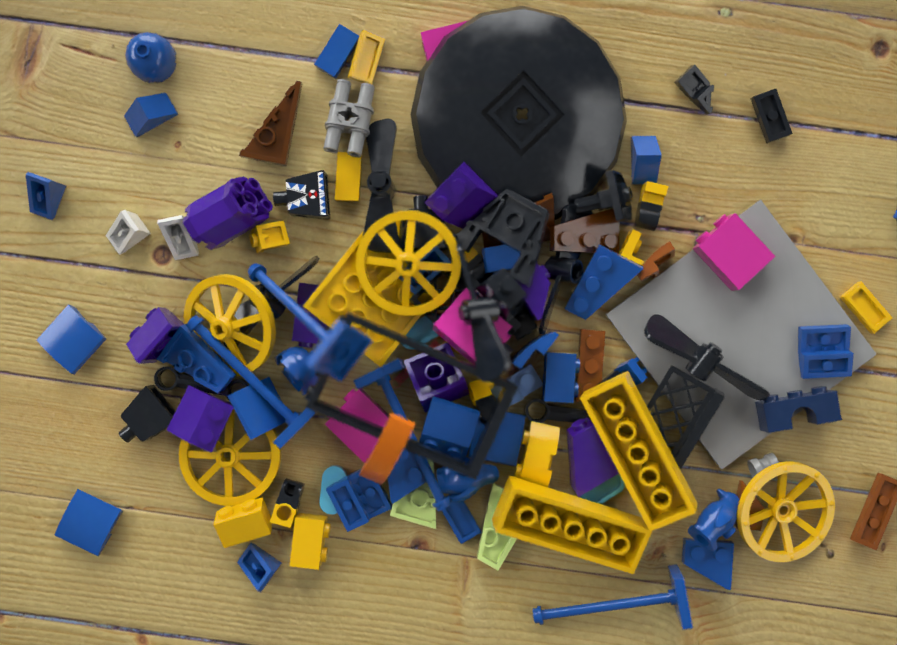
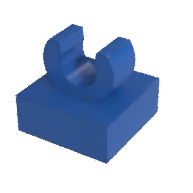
(637, 374)

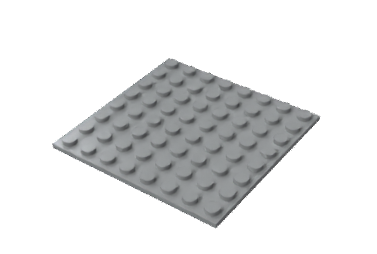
(750, 325)

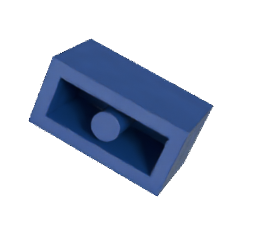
(560, 377)

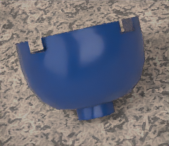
(150, 57)
(296, 368)

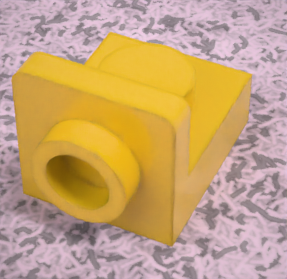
(269, 236)
(631, 245)

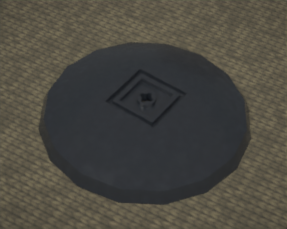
(527, 62)

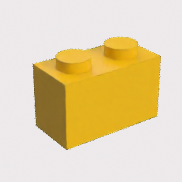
(243, 522)
(309, 541)

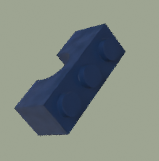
(819, 404)

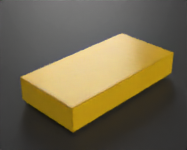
(366, 57)
(348, 177)
(866, 307)

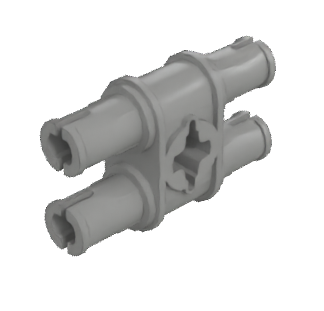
(357, 125)

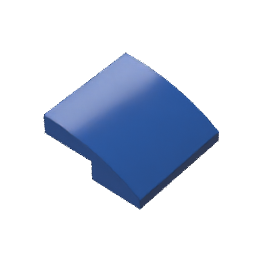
(71, 339)
(539, 344)
(825, 351)
(254, 411)
(507, 441)
(358, 500)
(88, 522)

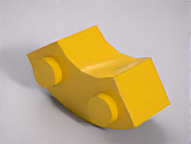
(538, 453)

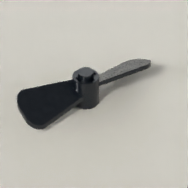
(380, 150)
(562, 268)
(248, 308)
(490, 354)
(702, 358)

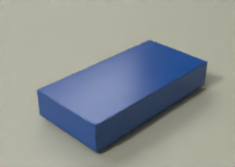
(337, 51)
(461, 520)

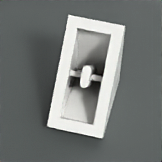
(126, 231)
(178, 238)

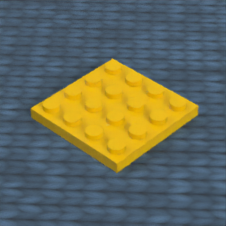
(344, 293)

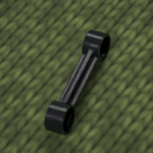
(185, 380)
(556, 413)

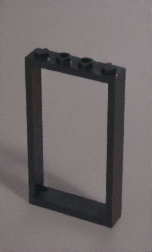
(486, 438)

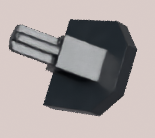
(616, 197)

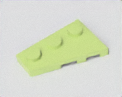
(417, 506)
(493, 545)

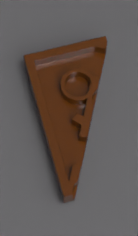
(274, 138)

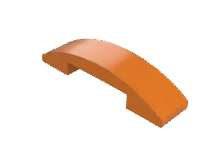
(387, 449)

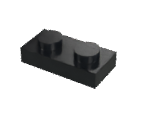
(771, 116)

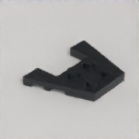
(513, 223)

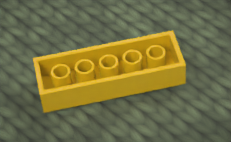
(639, 451)
(571, 525)

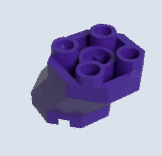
(227, 212)

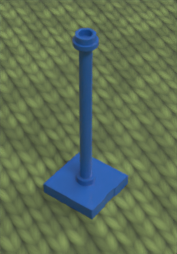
(338, 347)
(382, 377)
(293, 420)
(675, 596)

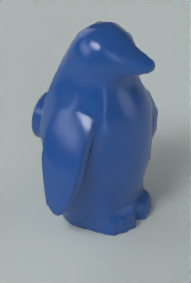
(457, 483)
(716, 520)

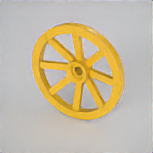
(408, 255)
(226, 326)
(236, 456)
(783, 511)

